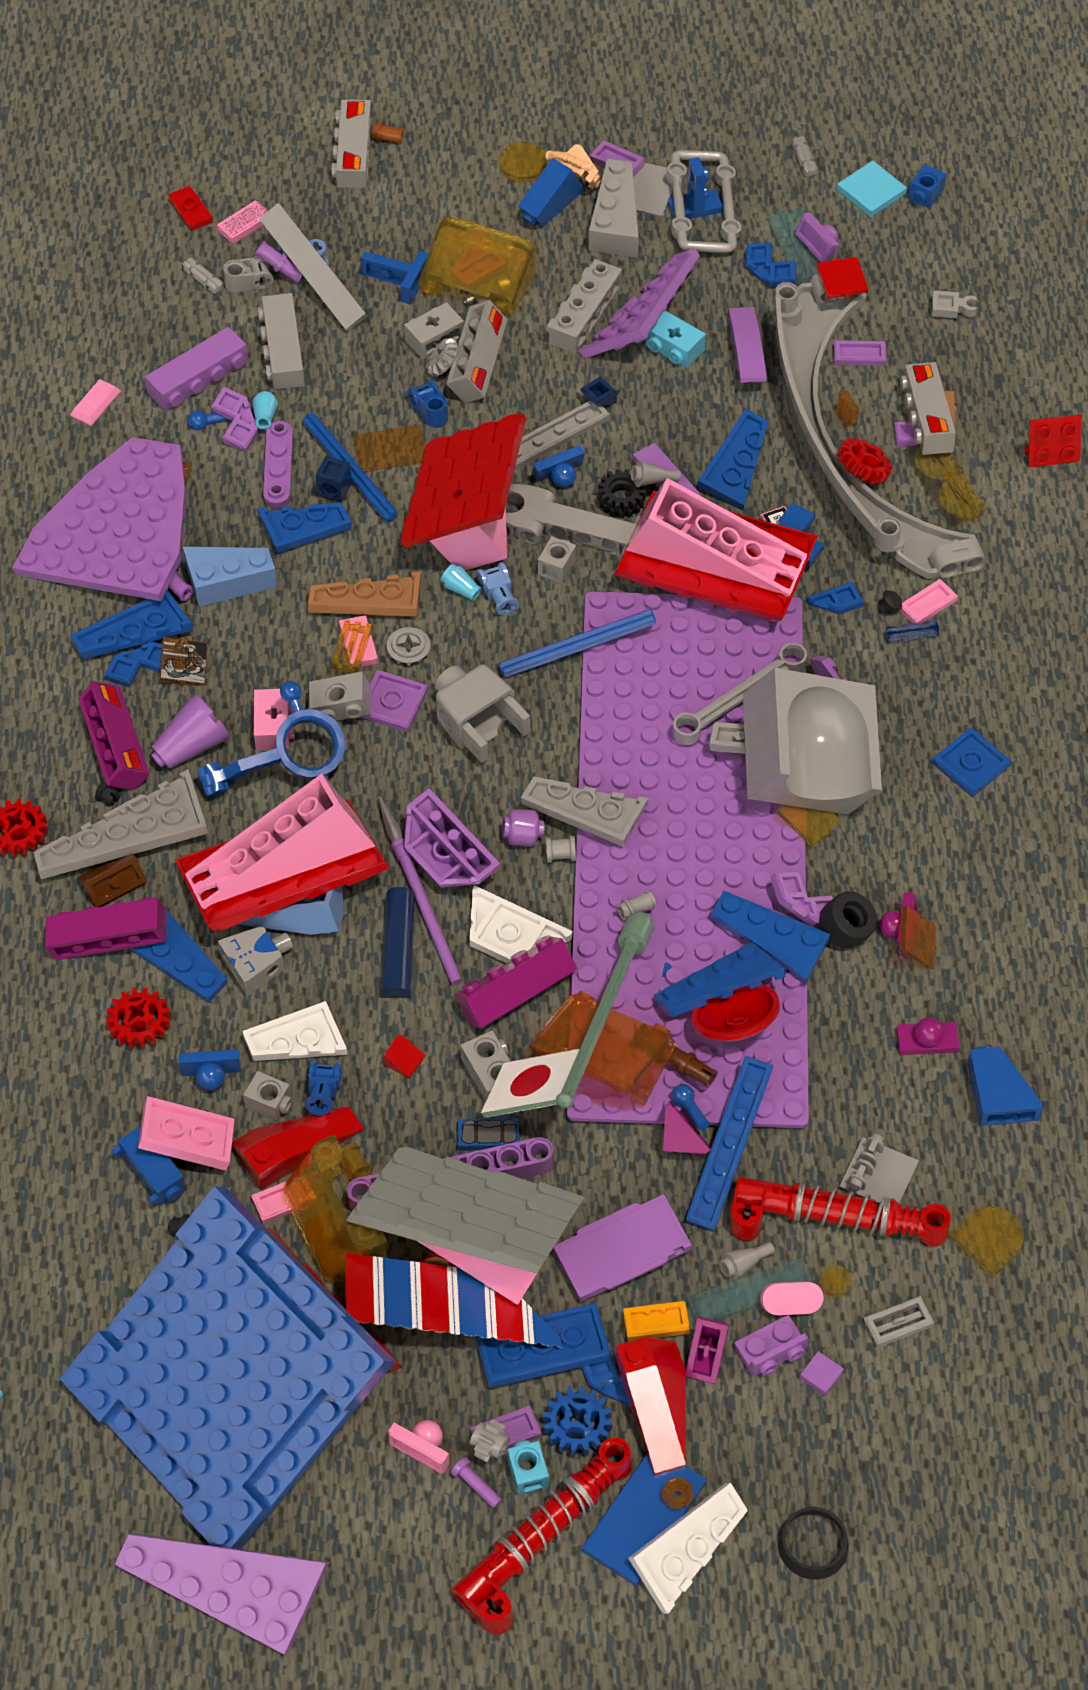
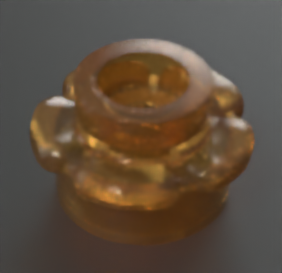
(674, 1485)

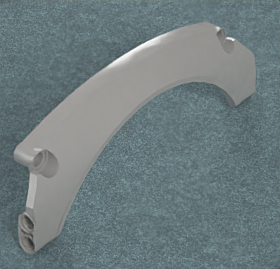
(803, 332)

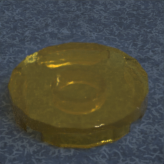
(523, 161)

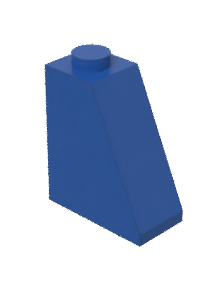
(550, 194)
(1000, 1089)

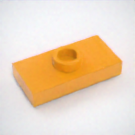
(656, 1320)

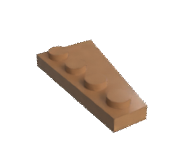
(384, 597)

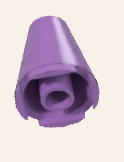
(189, 734)

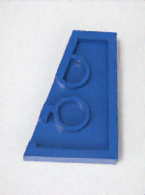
(297, 527)

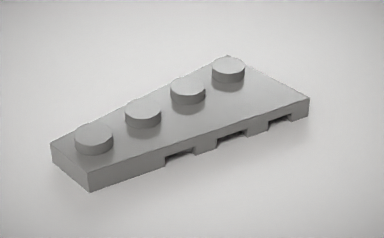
(595, 812)

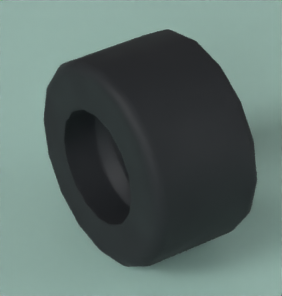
(860, 913)

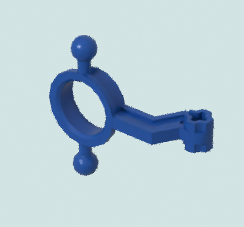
(216, 780)

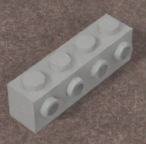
(584, 306)

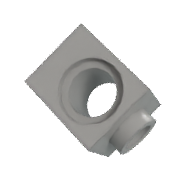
(557, 559)
(264, 1086)

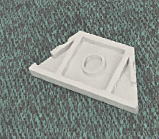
(506, 928)

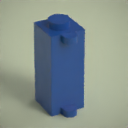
(153, 1169)

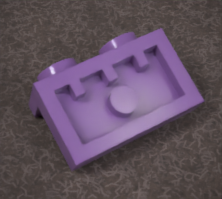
(771, 1346)

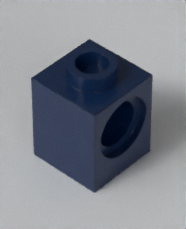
(333, 478)

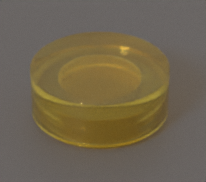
(835, 1281)

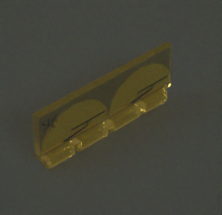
(946, 485)

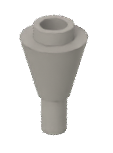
(647, 474)
(738, 1262)

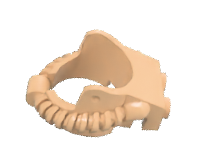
(580, 164)

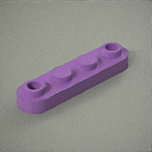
(278, 464)

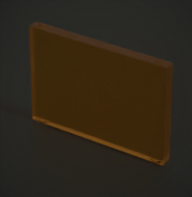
(390, 448)

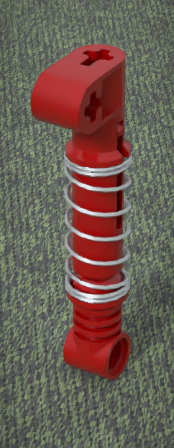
(832, 1207)
(512, 1554)

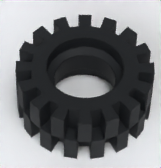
(620, 505)

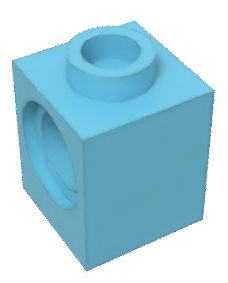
(532, 1479)

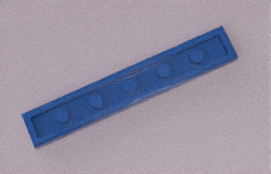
(729, 1144)

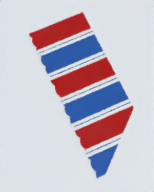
(437, 1300)

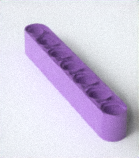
(491, 1159)

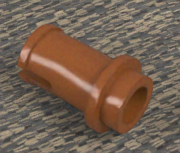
(387, 133)

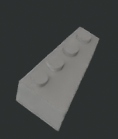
(615, 216)

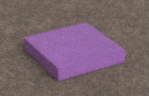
(395, 700)

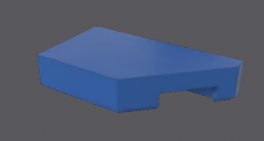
(838, 599)

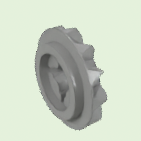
(442, 357)
(397, 642)

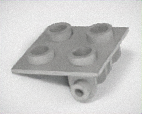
(878, 1171)

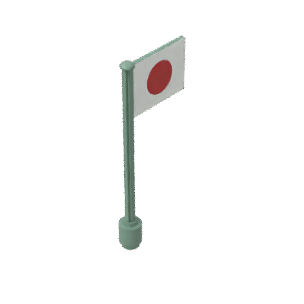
(556, 1076)

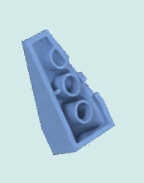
(306, 916)

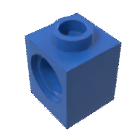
(927, 186)

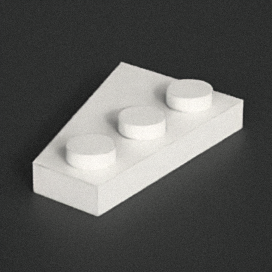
(296, 1035)

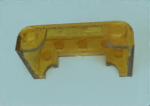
(479, 263)
(322, 1216)

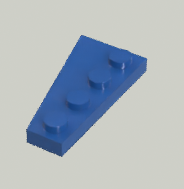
(132, 627)

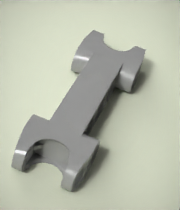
(546, 518)

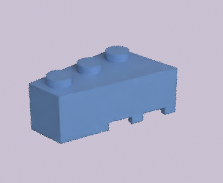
(228, 572)

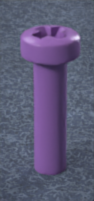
(462, 1469)

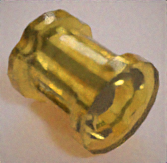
(354, 1162)

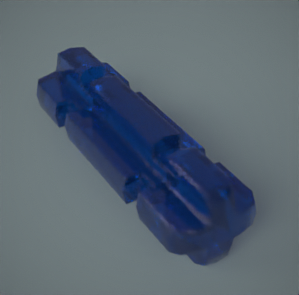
(912, 631)

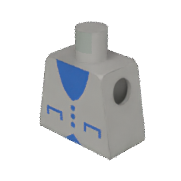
(254, 957)

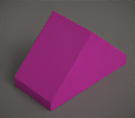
(680, 1134)
(707, 1349)

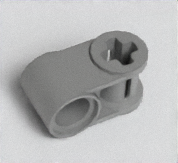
(245, 275)

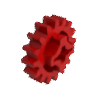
(864, 460)
(18, 829)
(138, 1018)

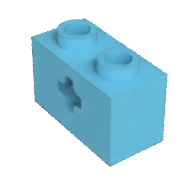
(676, 339)

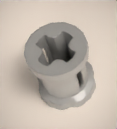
(560, 849)

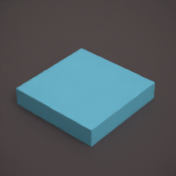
(871, 188)

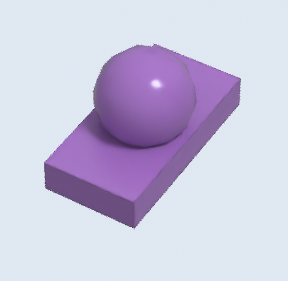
(817, 237)

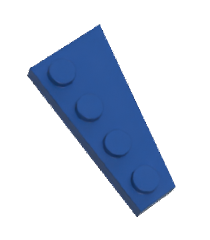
(734, 463)
(784, 939)
(184, 962)
(719, 979)

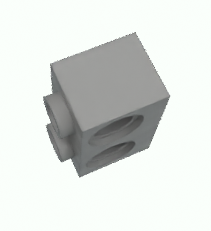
(484, 1068)

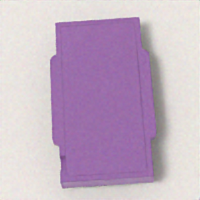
(622, 1247)

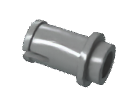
(637, 904)

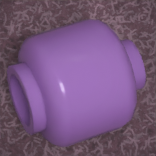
(522, 827)

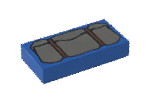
(487, 1133)

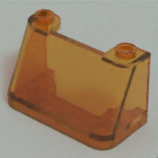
(627, 1051)

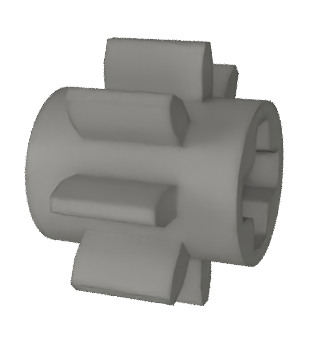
(489, 1440)

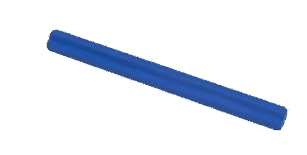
(358, 476)
(577, 643)

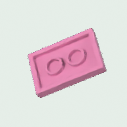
(186, 1133)

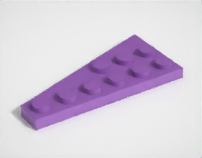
(641, 314)
(243, 1588)

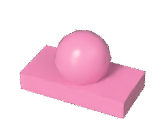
(421, 1444)

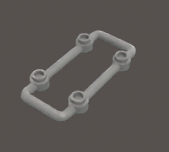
(724, 177)

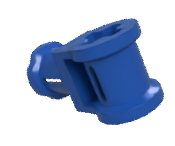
(323, 1085)

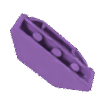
(444, 844)

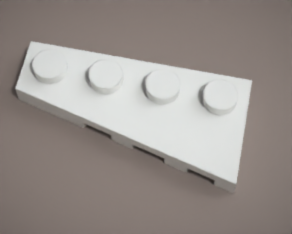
(687, 1545)

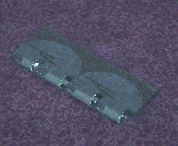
(784, 225)

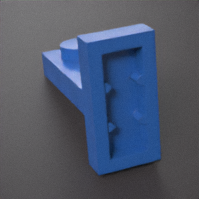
(698, 200)
(395, 272)

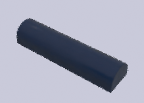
(398, 943)

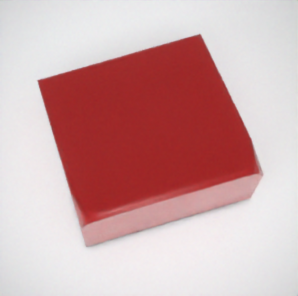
(403, 1057)

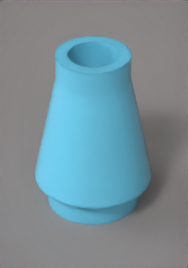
(264, 408)
(458, 581)

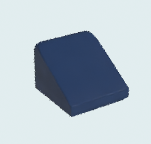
(600, 392)

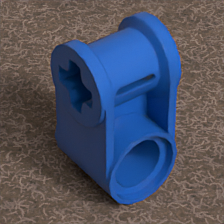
(429, 403)

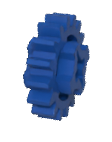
(579, 1407)

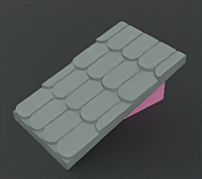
(470, 1216)

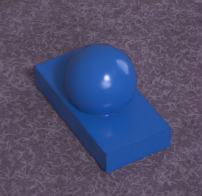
(559, 467)
(210, 1066)

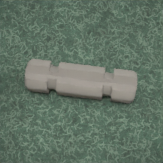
(804, 156)
(203, 276)

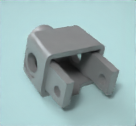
(475, 706)

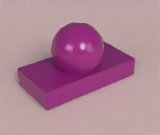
(892, 920)
(927, 1037)

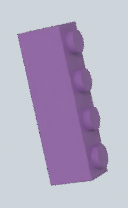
(196, 369)

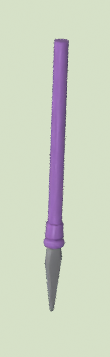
(398, 842)

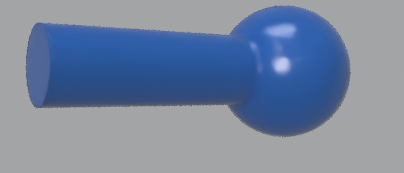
(199, 420)
(683, 1097)

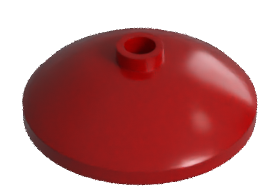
(737, 1016)

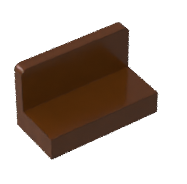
(112, 879)

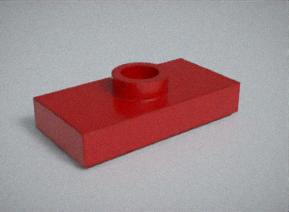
(190, 208)

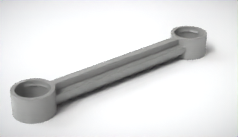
(734, 697)

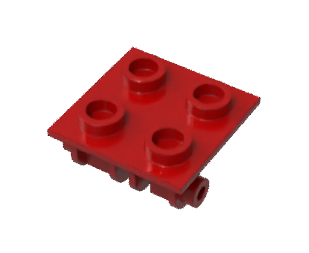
(1054, 440)

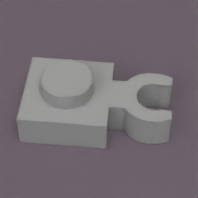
(949, 304)

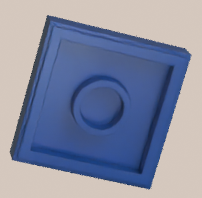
(971, 762)

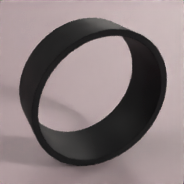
(801, 1569)

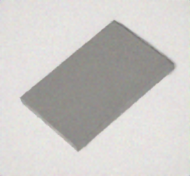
(652, 190)

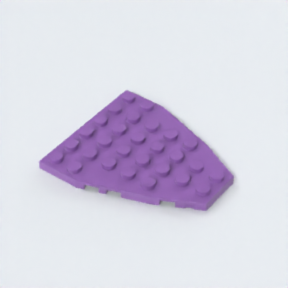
(115, 525)

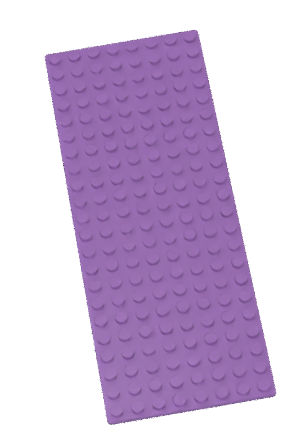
(686, 846)

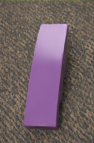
(747, 344)

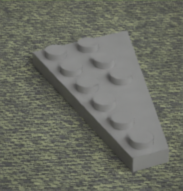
(131, 828)

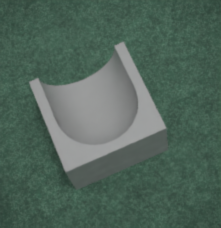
(811, 741)

